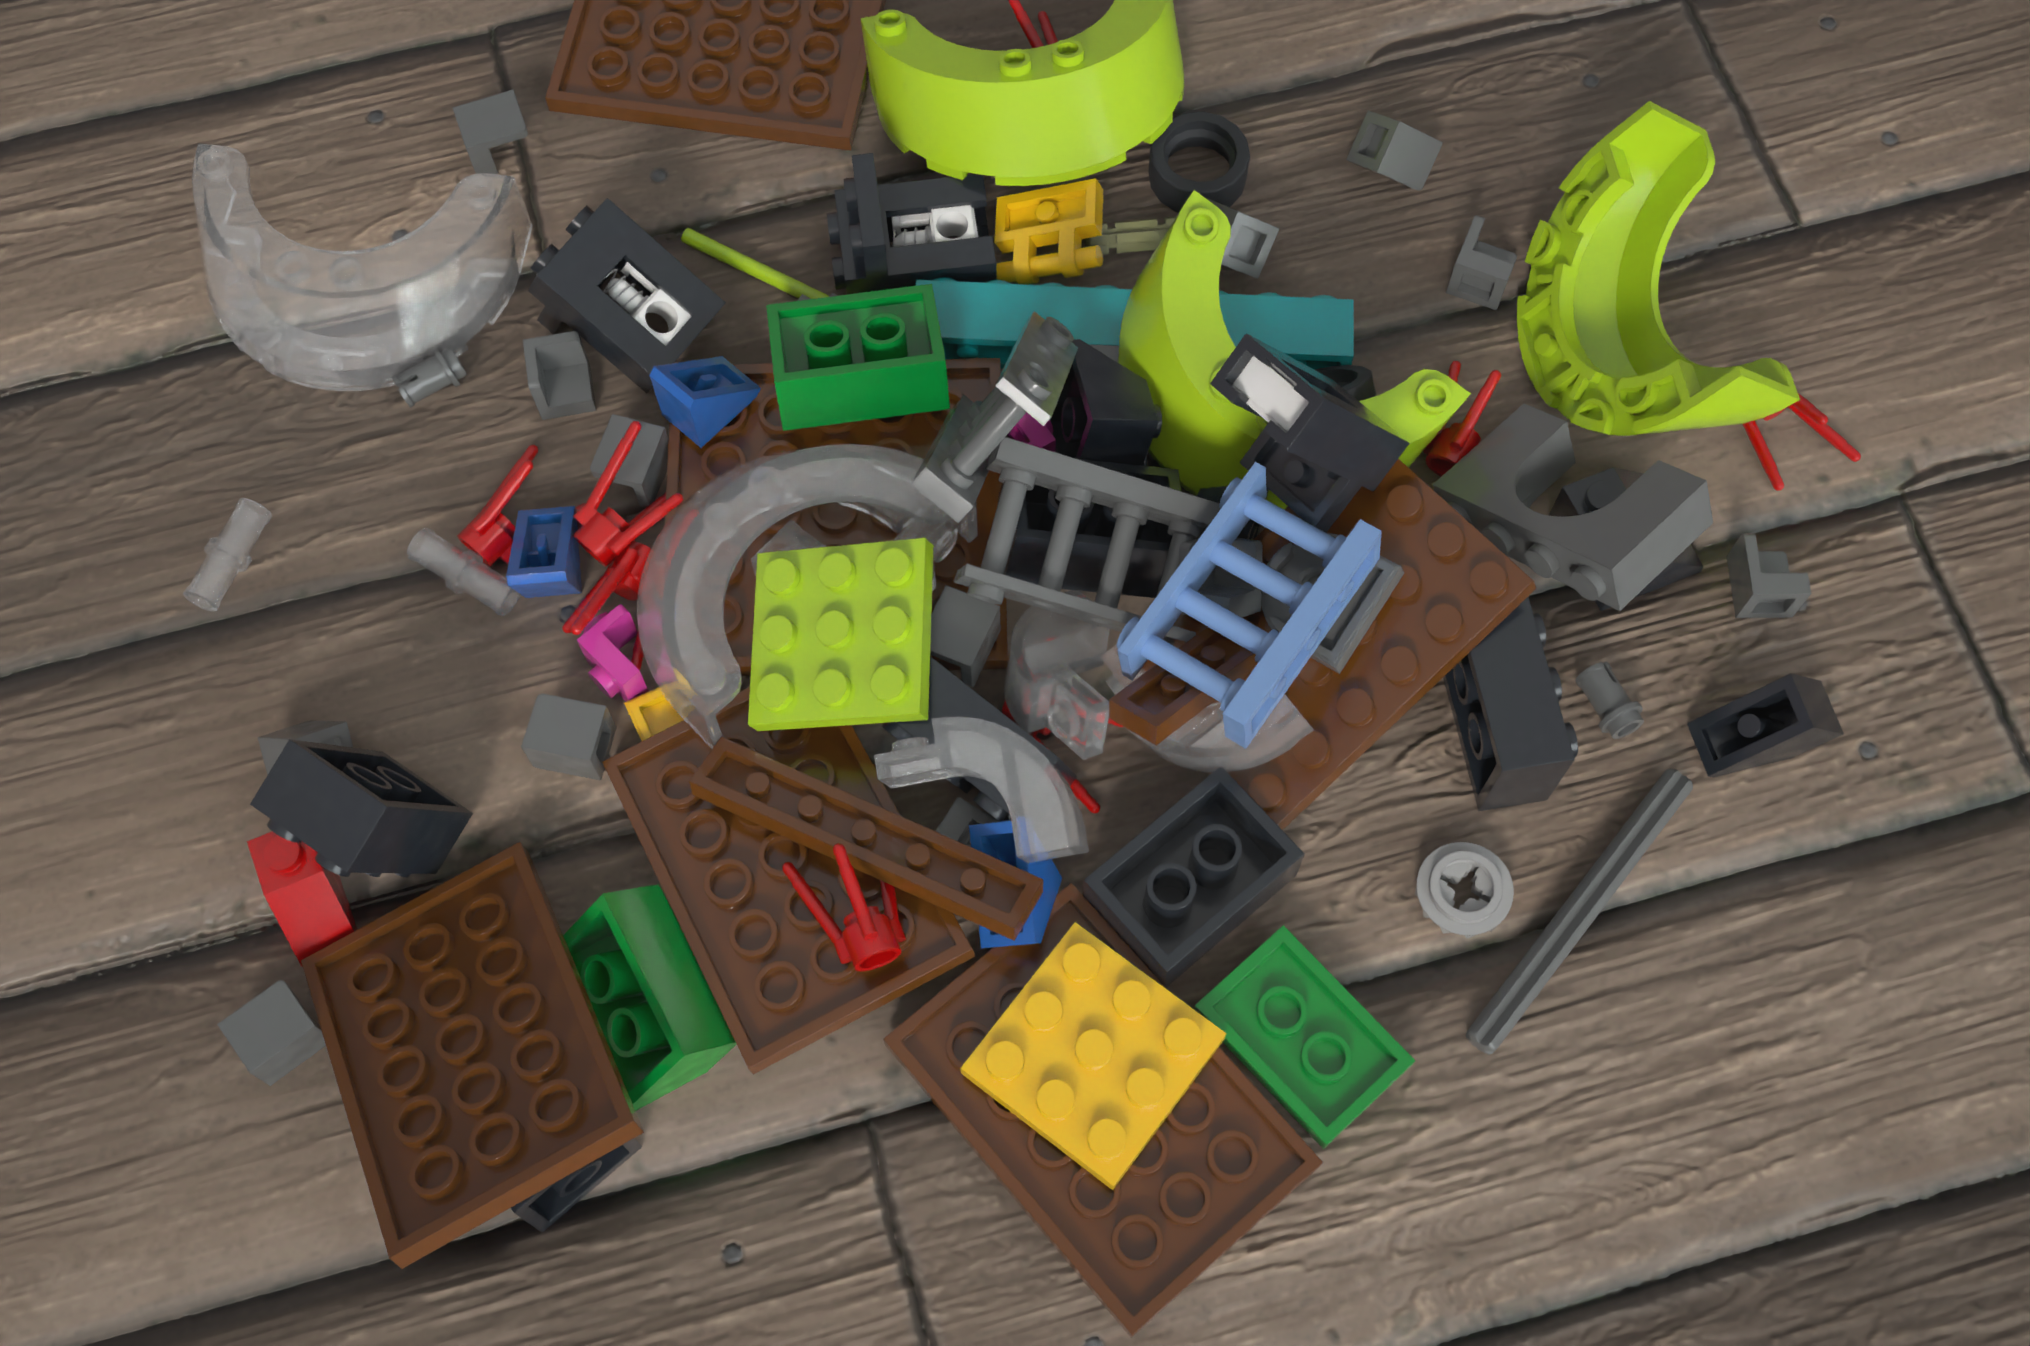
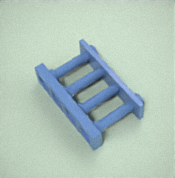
(1278, 654)

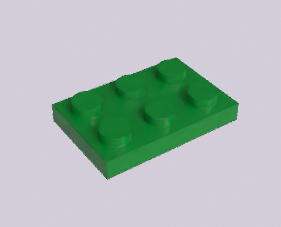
(1304, 1036)

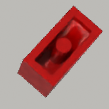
(301, 894)

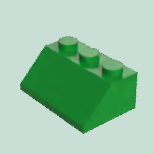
(857, 357)
(647, 992)

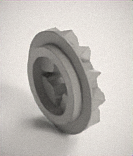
(1490, 882)

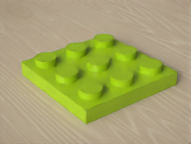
(842, 635)

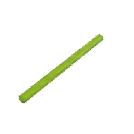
(749, 265)

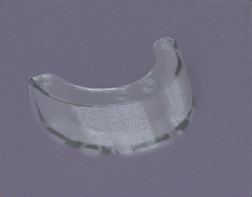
(359, 312)
(707, 535)

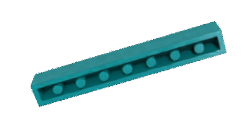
(989, 317)

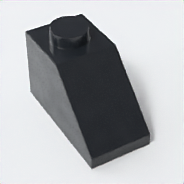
(1765, 726)

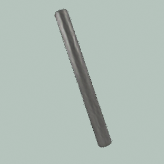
(1578, 912)

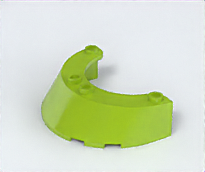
(1033, 110)
(1592, 293)
(1180, 342)

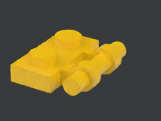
(1046, 218)

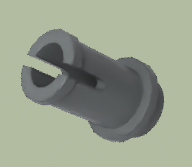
(430, 376)
(1616, 710)

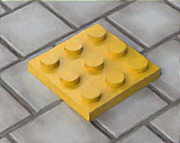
(1093, 1055)

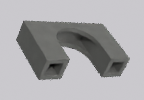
(1598, 553)

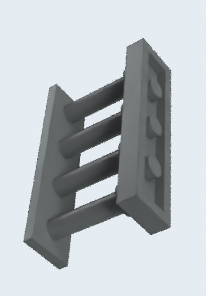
(972, 430)
(1076, 487)

